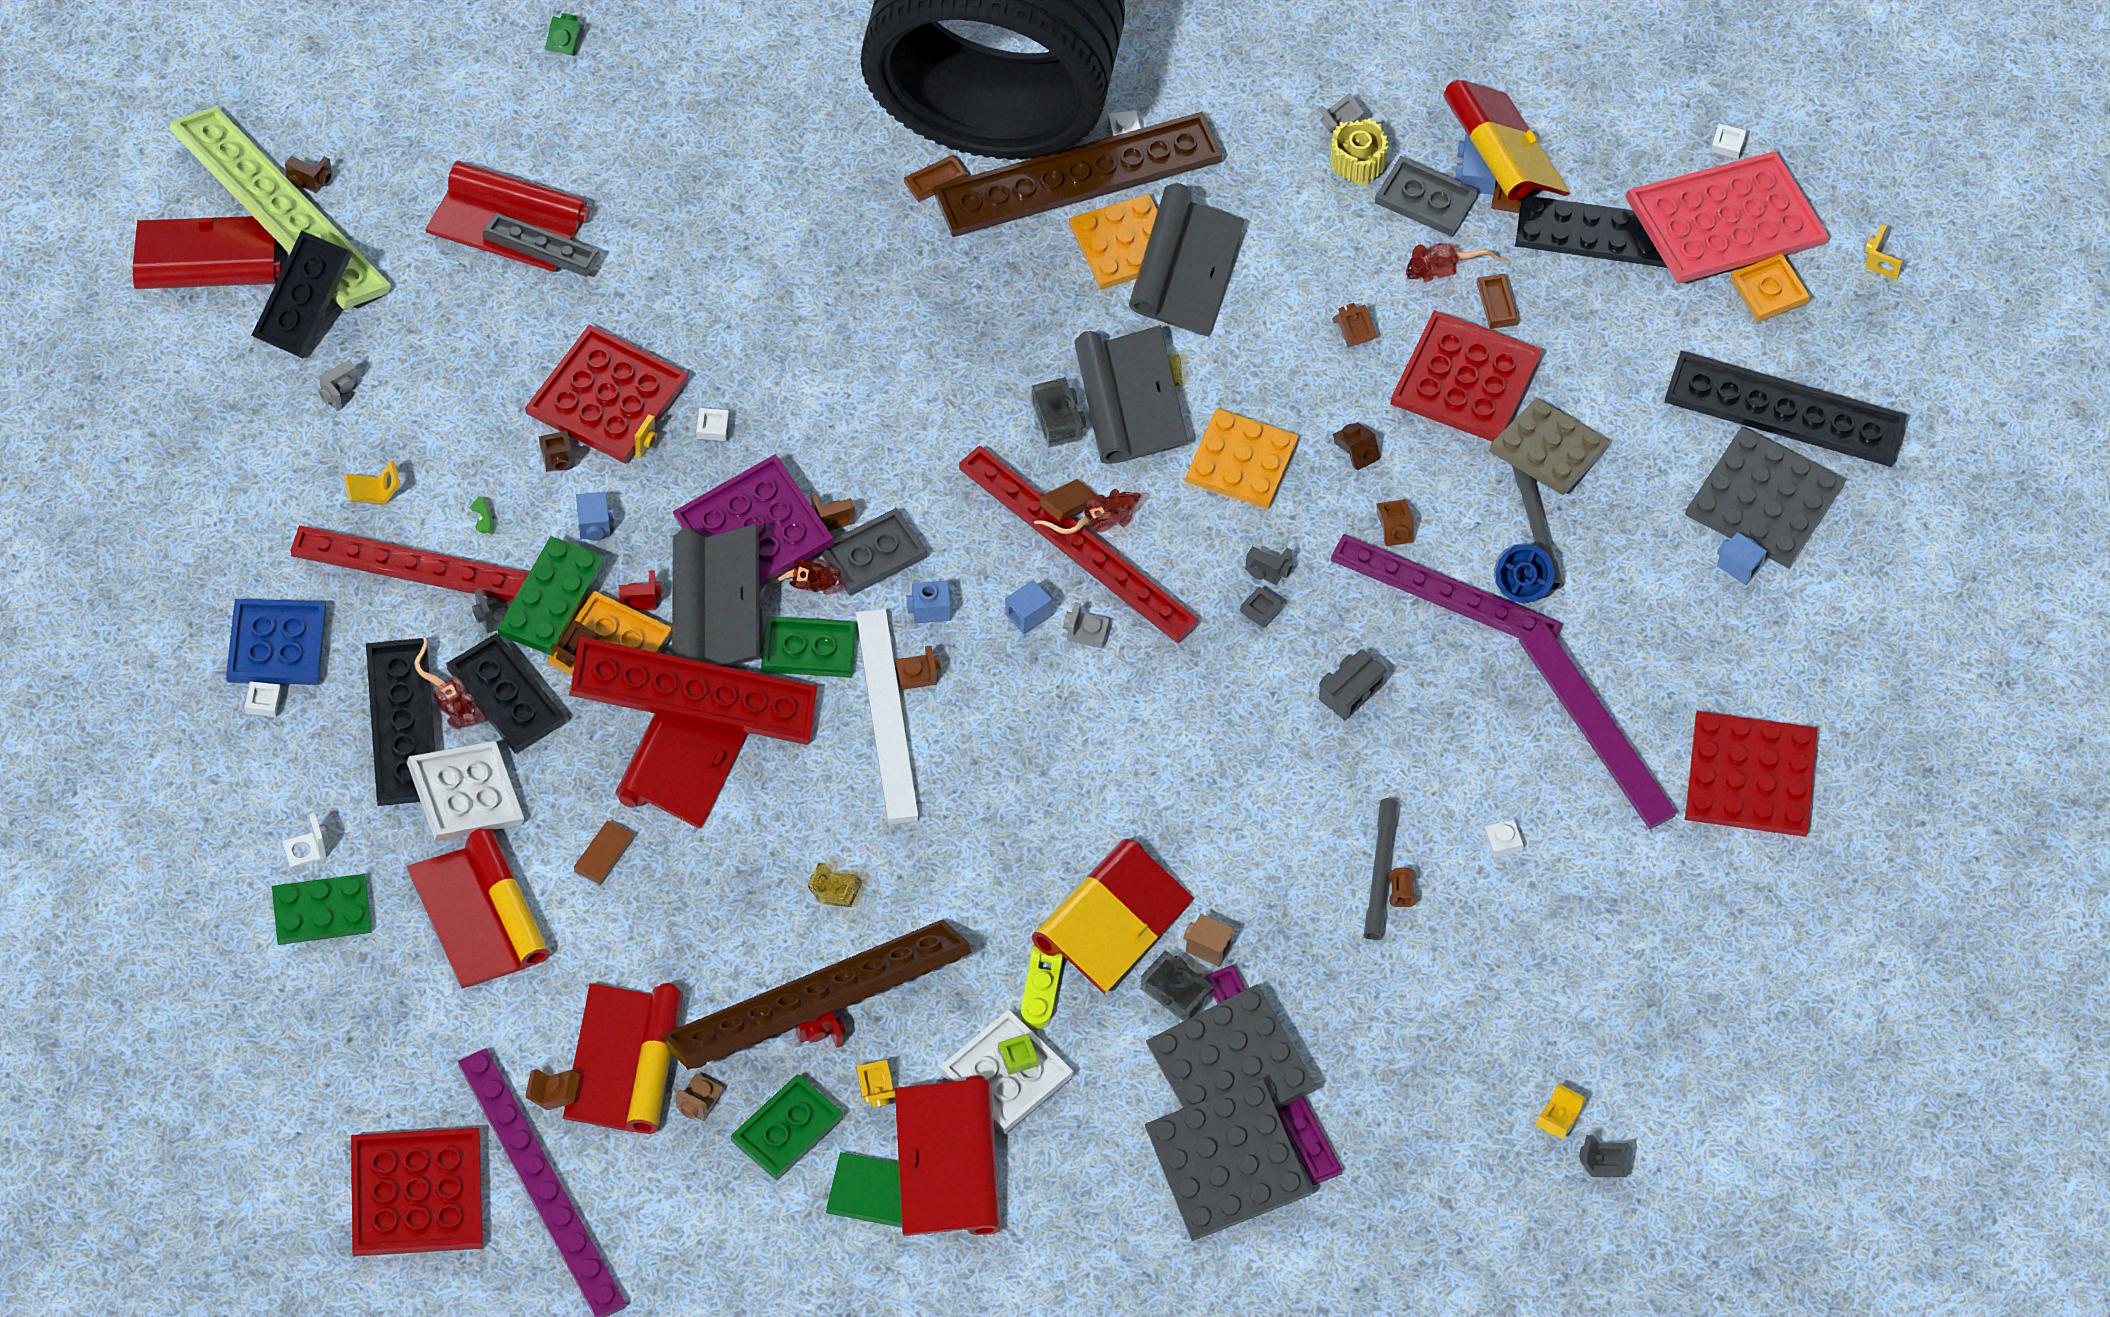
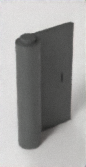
(1178, 260)
(1124, 397)
(716, 596)

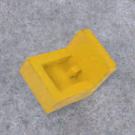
(875, 1083)
(1561, 1112)

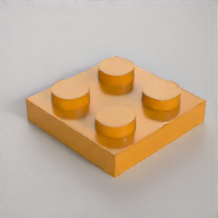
(1769, 287)

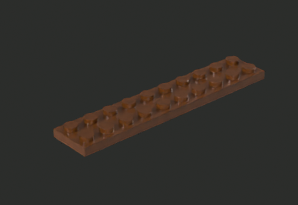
(1077, 174)
(816, 994)

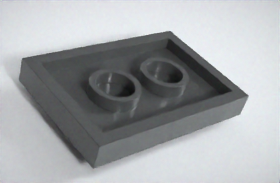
(1426, 196)
(874, 551)

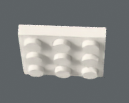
(465, 790)
(1012, 1094)

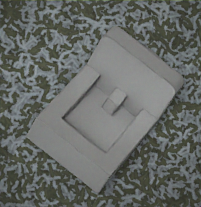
(1343, 111)

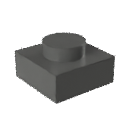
(1261, 607)

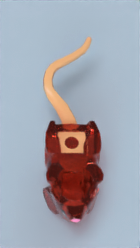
(1439, 261)
(1104, 512)
(812, 577)
(450, 696)

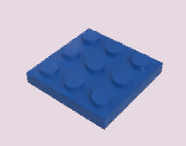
(276, 641)

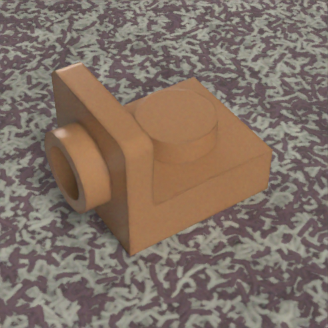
(698, 1097)

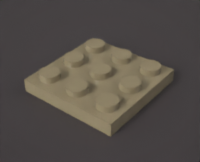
(1549, 446)

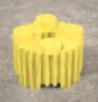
(1359, 151)

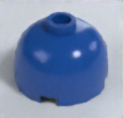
(1524, 573)

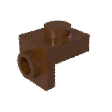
(308, 176)
(1359, 443)
(557, 451)
(567, 647)

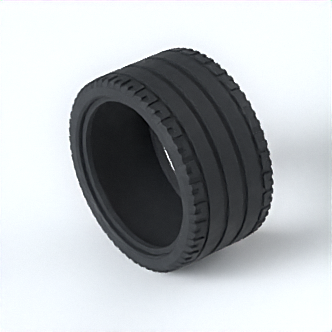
(987, 96)

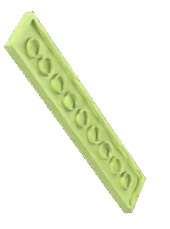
(272, 197)

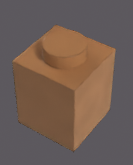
(1208, 939)

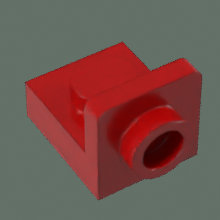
(641, 595)
(816, 1030)

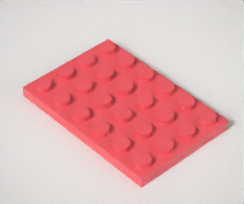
(1726, 217)

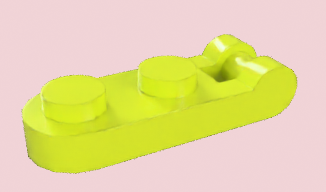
(1040, 989)

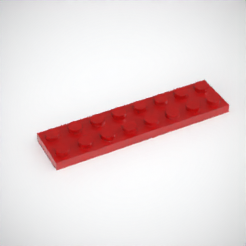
(693, 690)

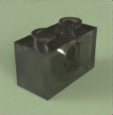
(1048, 400)
(1182, 1002)

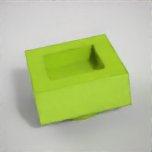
(1018, 1054)

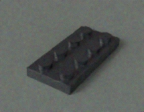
(302, 294)
(506, 693)

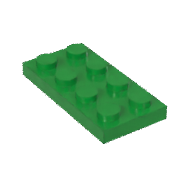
(551, 595)

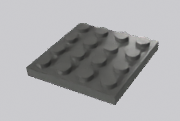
(1765, 496)
(1230, 1049)
(1227, 1159)

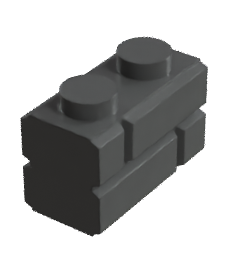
(1352, 683)

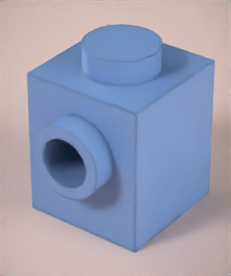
(594, 516)
(1741, 557)
(929, 602)
(1028, 606)

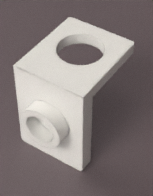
(315, 840)

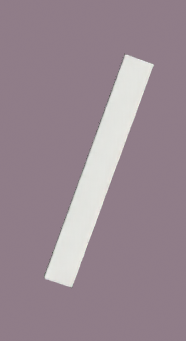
(887, 717)

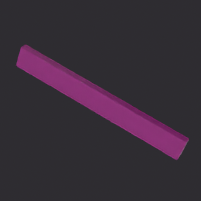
(1439, 588)
(1597, 726)
(1296, 1117)

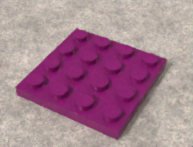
(771, 500)

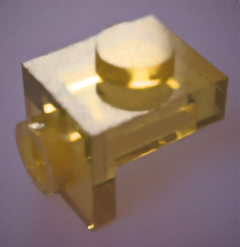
(834, 888)

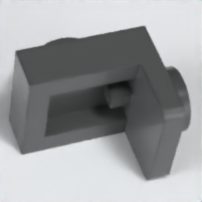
(1267, 567)
(1605, 1158)

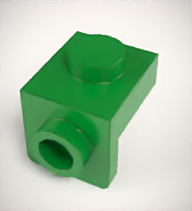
(563, 34)

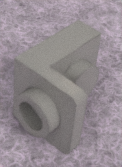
(335, 381)
(1085, 627)

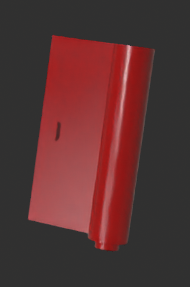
(479, 193)
(203, 253)
(676, 768)
(956, 1171)

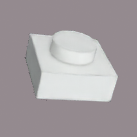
(1123, 122)
(1728, 141)
(712, 424)
(262, 699)
(1503, 838)

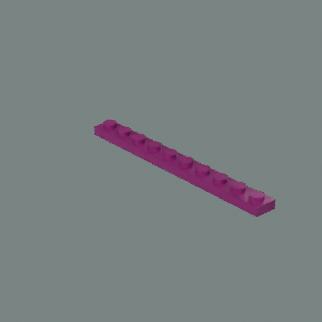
(541, 1184)

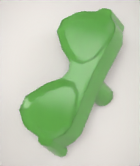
(485, 521)

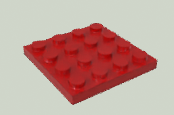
(1466, 376)
(606, 392)
(1751, 773)
(416, 1192)

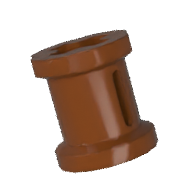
(1402, 887)

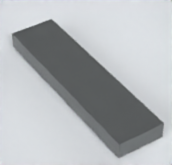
(541, 244)

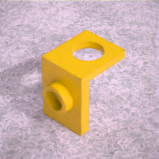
(1874, 256)
(645, 436)
(372, 489)

